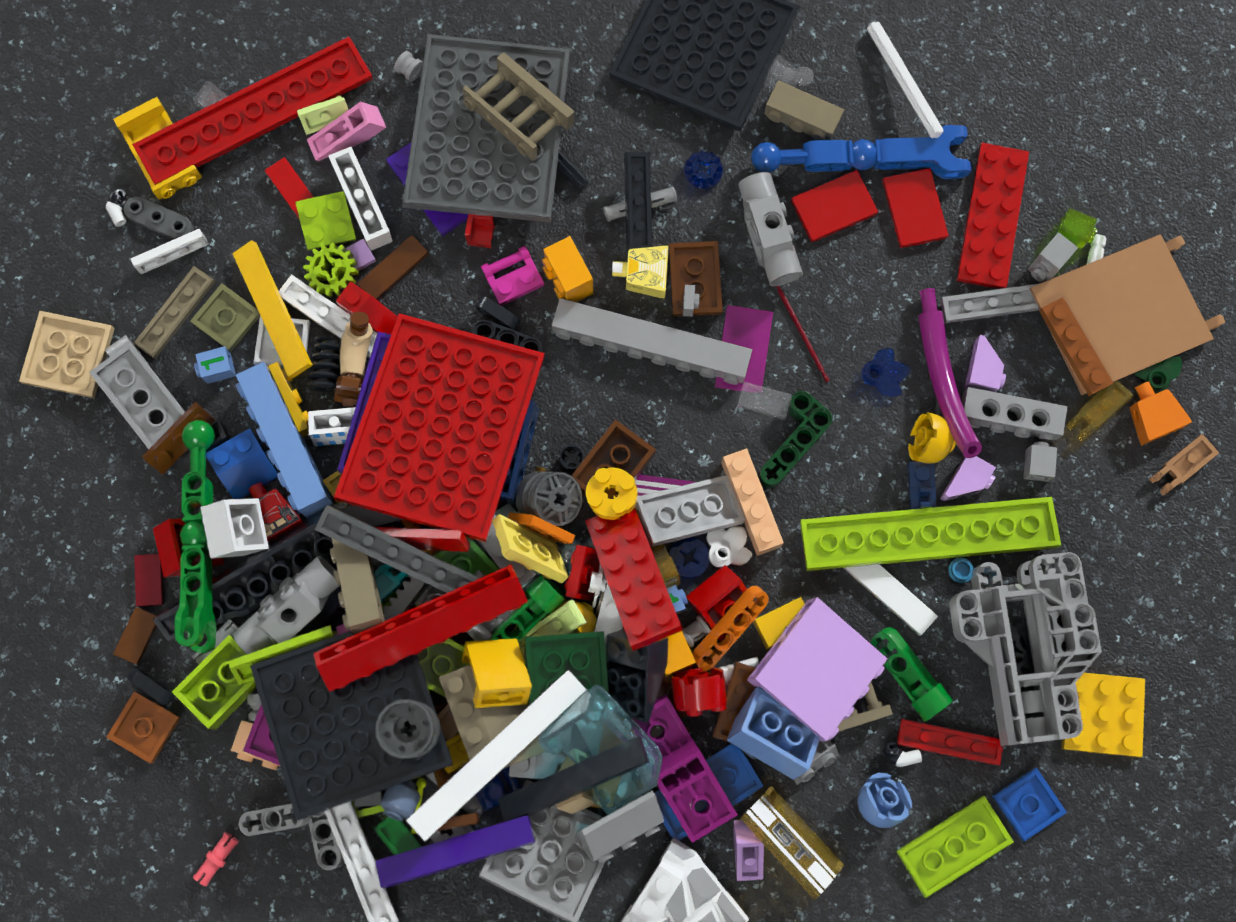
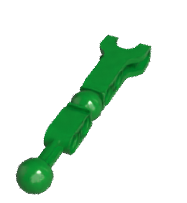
(195, 607)

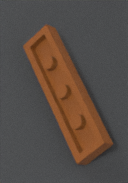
(1076, 346)

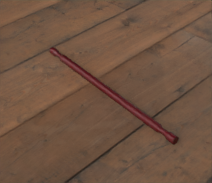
(802, 333)

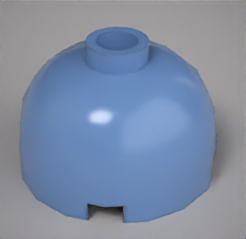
(883, 801)

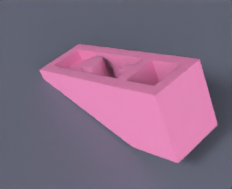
(347, 130)

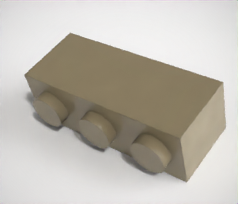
(803, 112)

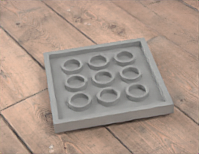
(552, 870)

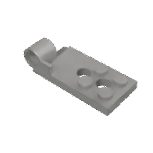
(123, 377)

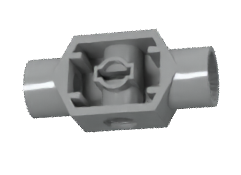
(769, 229)
(289, 608)

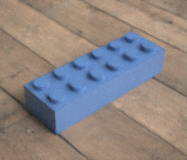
(286, 444)

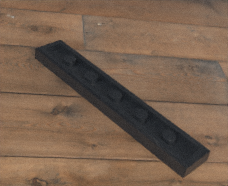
(574, 780)

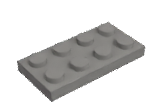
(689, 510)

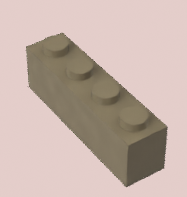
(358, 587)

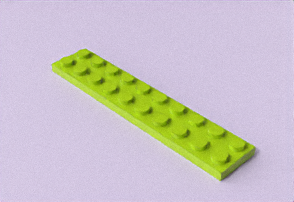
(929, 533)

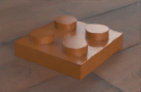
(143, 727)

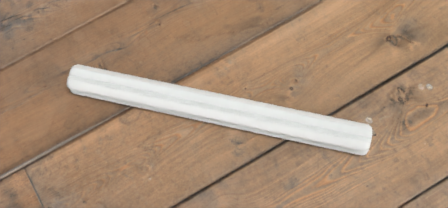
(905, 80)

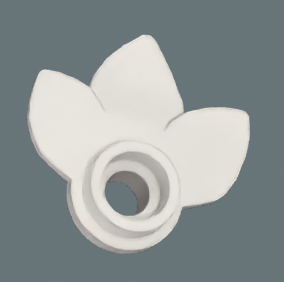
(731, 544)
(597, 584)

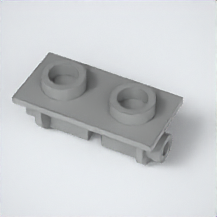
(823, 757)

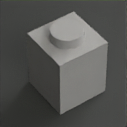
(1040, 462)

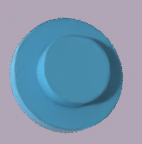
(960, 570)

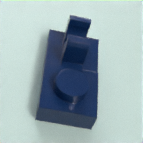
(921, 485)

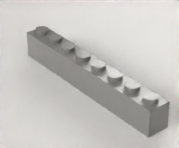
(651, 341)

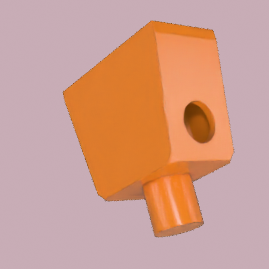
(1157, 414)

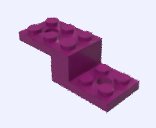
(685, 774)

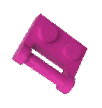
(515, 283)

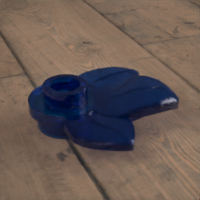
(888, 371)

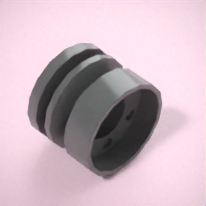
(549, 496)
(394, 721)

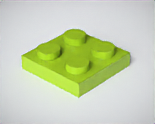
(325, 220)

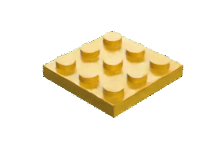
(1110, 715)

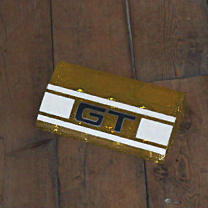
(792, 842)

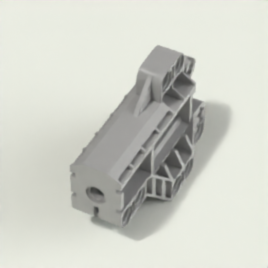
(1056, 672)

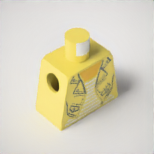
(644, 270)

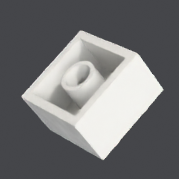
(234, 527)

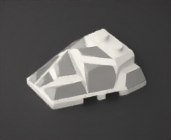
(683, 892)

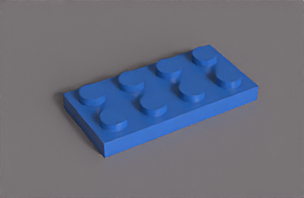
(732, 774)

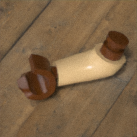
(353, 359)

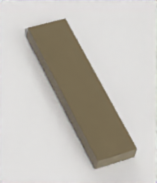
(174, 312)

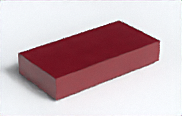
(148, 580)

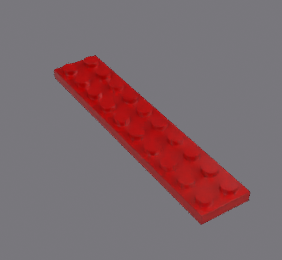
(252, 111)

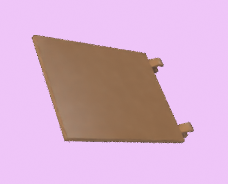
(1131, 307)

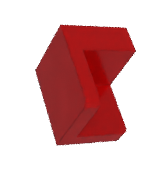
(480, 230)

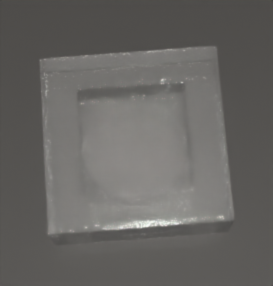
(209, 95)

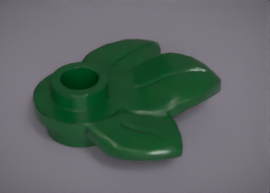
(1163, 371)

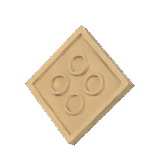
(64, 354)

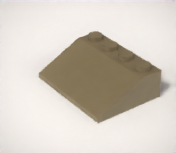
(481, 725)

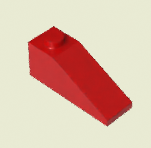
(357, 300)

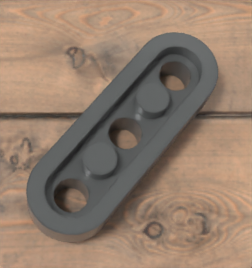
(165, 225)

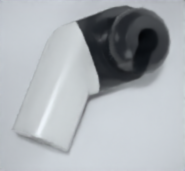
(115, 205)
(899, 757)

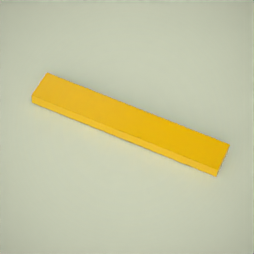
(272, 309)

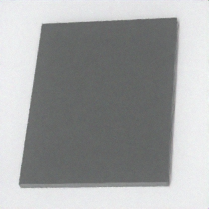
(459, 157)

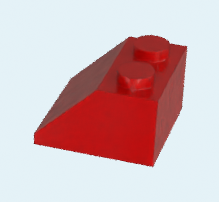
(170, 547)
(717, 596)

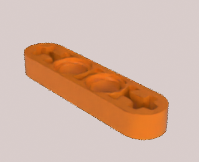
(732, 630)

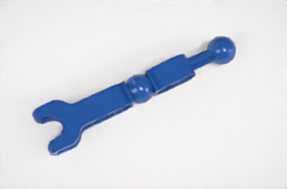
(863, 154)

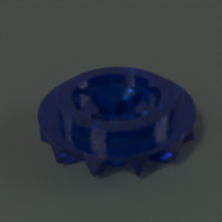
(701, 179)
(700, 555)

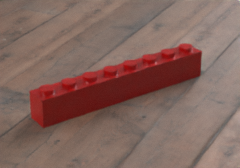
(420, 628)

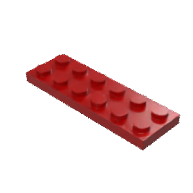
(992, 216)
(634, 579)

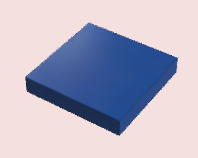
(1029, 804)

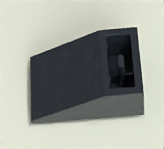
(636, 674)

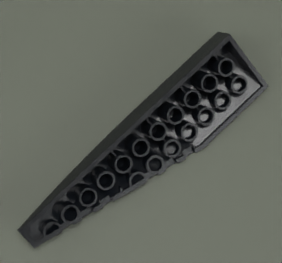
(253, 578)

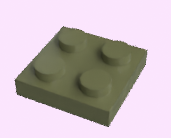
(226, 317)

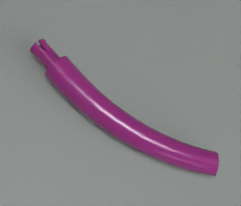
(942, 376)

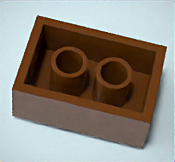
(615, 449)

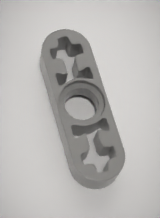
(267, 826)

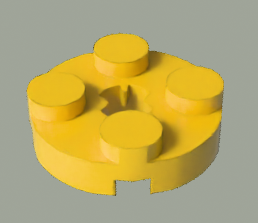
(598, 499)

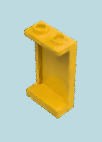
(146, 121)

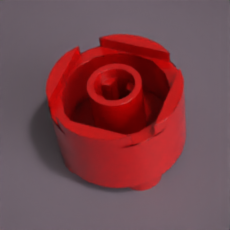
(699, 691)

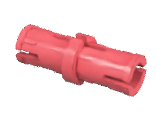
(215, 859)

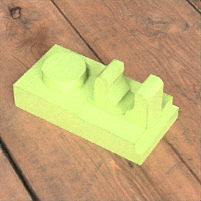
(321, 114)

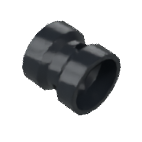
(571, 454)

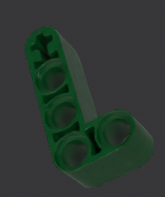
(792, 445)

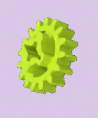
(320, 268)

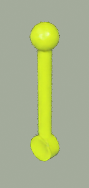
(421, 783)

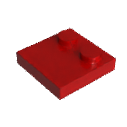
(583, 562)

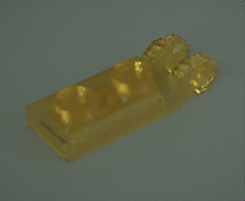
(1101, 408)

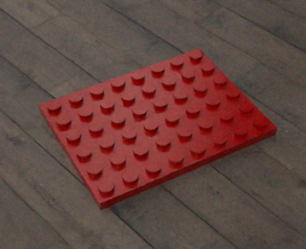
(440, 427)

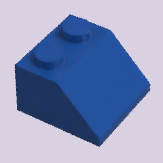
(242, 464)

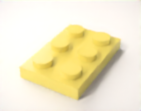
(529, 549)

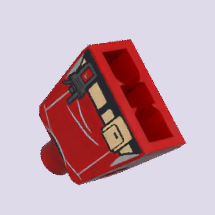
(276, 511)

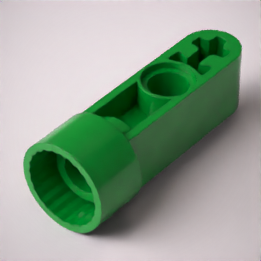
(542, 599)
(926, 698)

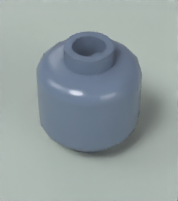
(400, 801)

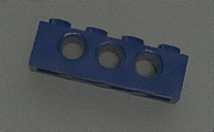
(520, 456)

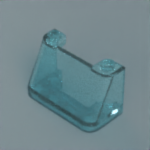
(594, 726)

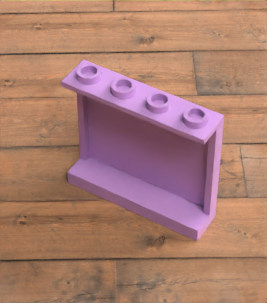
(819, 668)

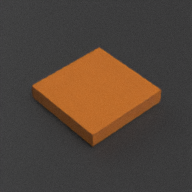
(542, 527)

